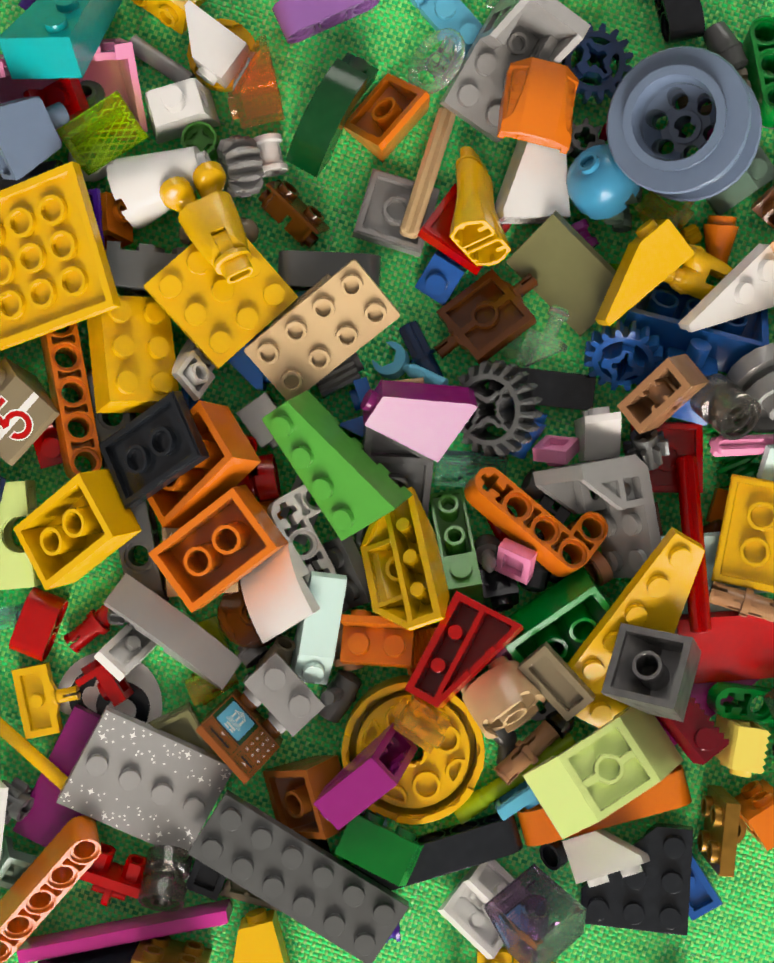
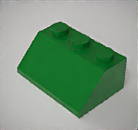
(560, 616)

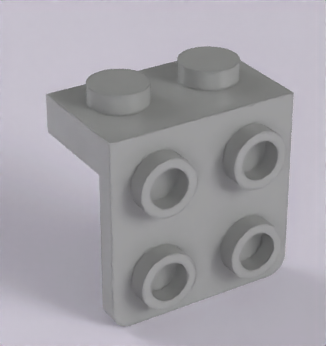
(283, 694)

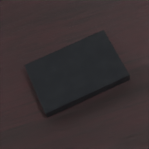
(153, 450)

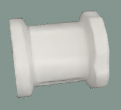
(271, 154)

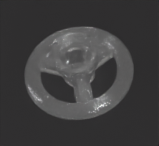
(441, 63)

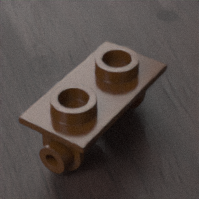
(284, 202)

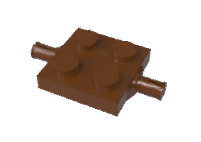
(486, 316)

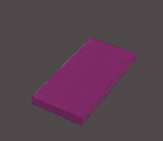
(46, 815)

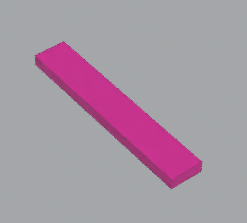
(125, 931)

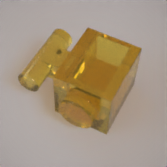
(421, 722)

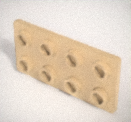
(321, 330)

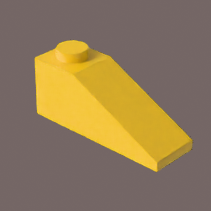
(645, 264)

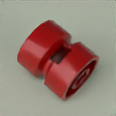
(264, 479)

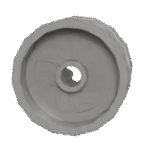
(756, 376)

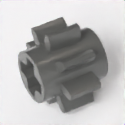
(590, 138)
(648, 447)
(18, 800)

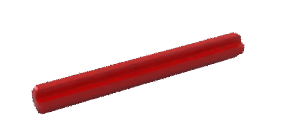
(693, 527)

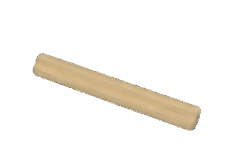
(427, 173)

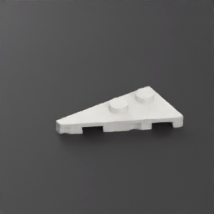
(740, 293)

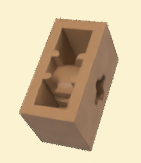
(662, 393)

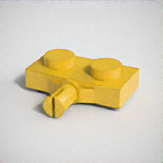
(40, 699)

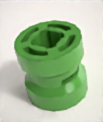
(200, 135)

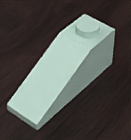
(318, 633)

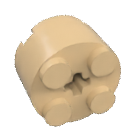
(501, 698)

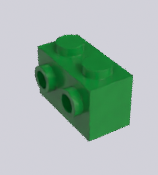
(379, 848)

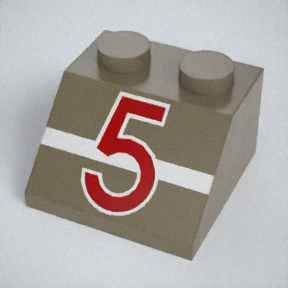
(23, 410)

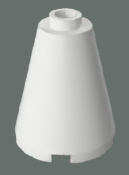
(139, 180)

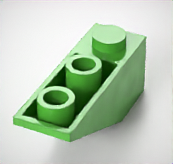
(456, 543)

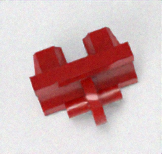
(114, 878)

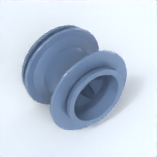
(652, 92)

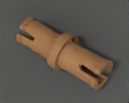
(742, 601)
(526, 752)

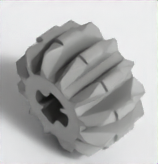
(242, 165)

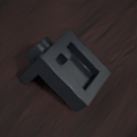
(498, 590)

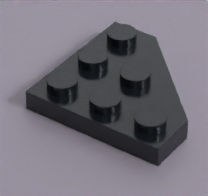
(653, 898)

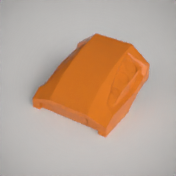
(538, 103)

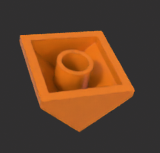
(387, 115)

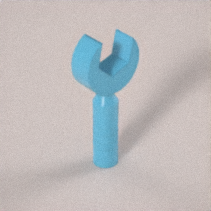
(402, 364)

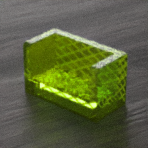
(102, 133)

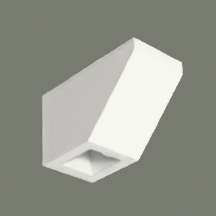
(598, 434)
(600, 854)

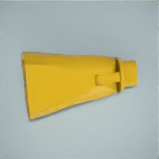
(475, 220)

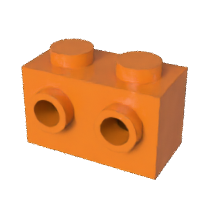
(758, 811)

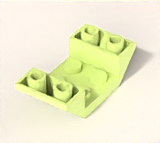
(603, 771)

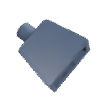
(28, 134)

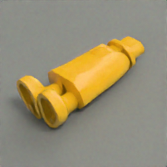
(211, 221)

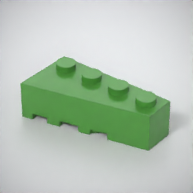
(333, 466)

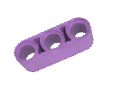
(309, 17)

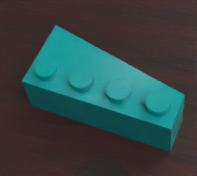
(56, 38)

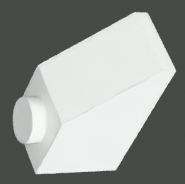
(214, 47)

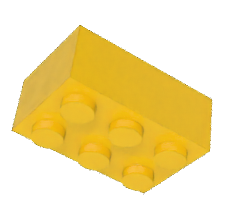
(131, 356)
(76, 529)

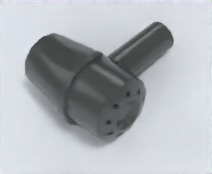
(723, 42)
(339, 695)

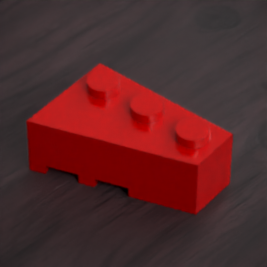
(460, 649)

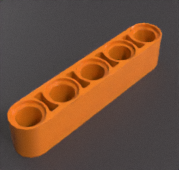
(81, 411)
(663, 797)
(47, 882)

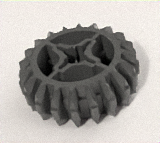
(514, 421)

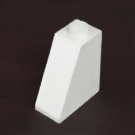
(533, 186)

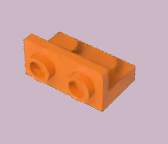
(375, 641)

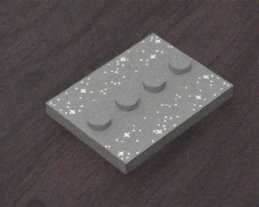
(144, 781)

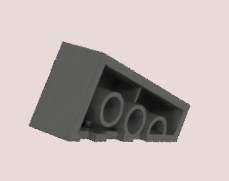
(136, 267)

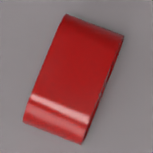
(38, 624)

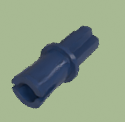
(419, 347)

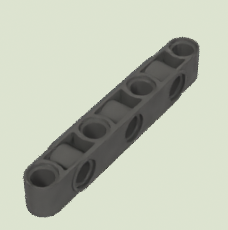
(148, 573)

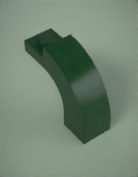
(328, 113)

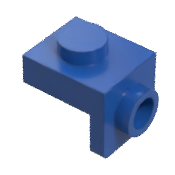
(440, 277)

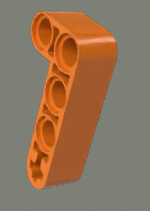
(531, 516)

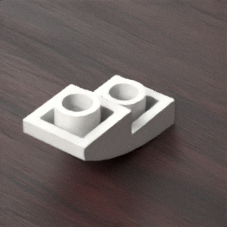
(193, 370)

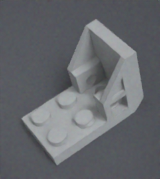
(509, 34)
(621, 495)

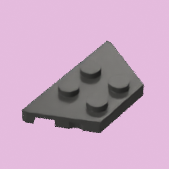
(405, 468)

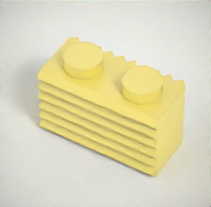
(745, 747)

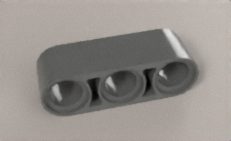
(306, 268)

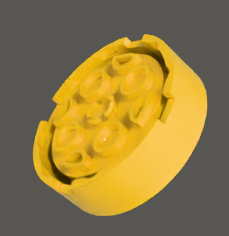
(434, 782)

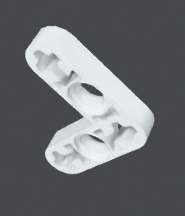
(300, 514)

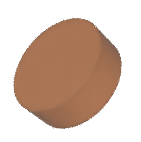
(599, 568)

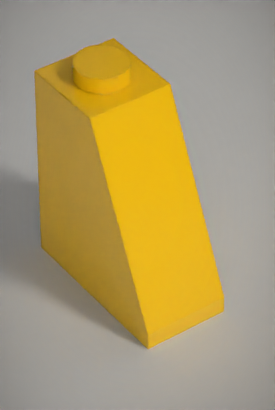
(260, 939)

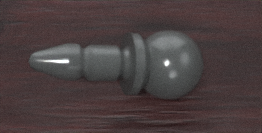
(486, 551)

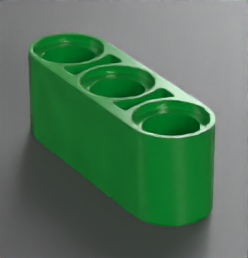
(761, 58)

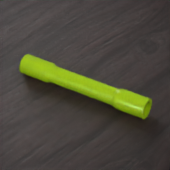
(497, 788)

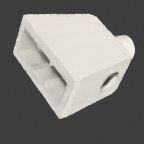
(177, 106)

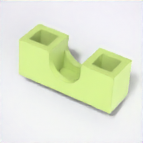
(15, 567)

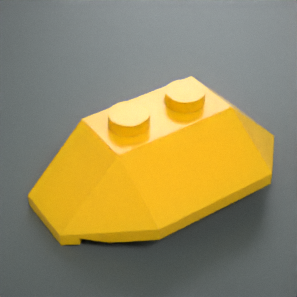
(405, 567)

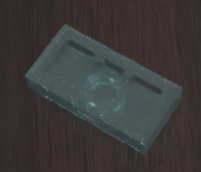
(460, 466)

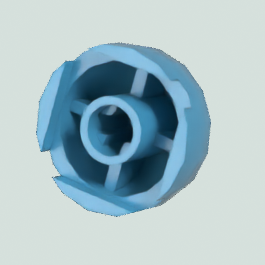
(598, 184)

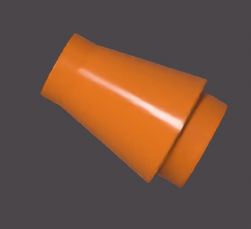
(720, 236)

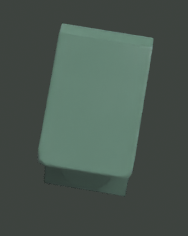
(757, 175)

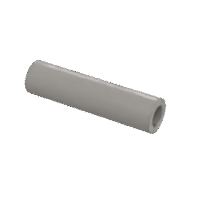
(159, 60)

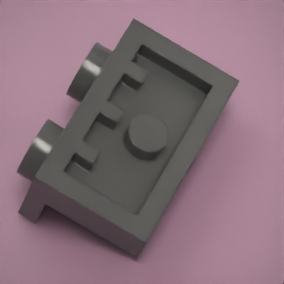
(347, 562)

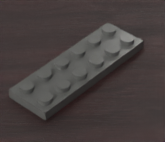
(298, 878)

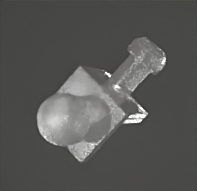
(536, 344)

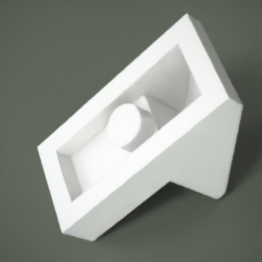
(124, 652)

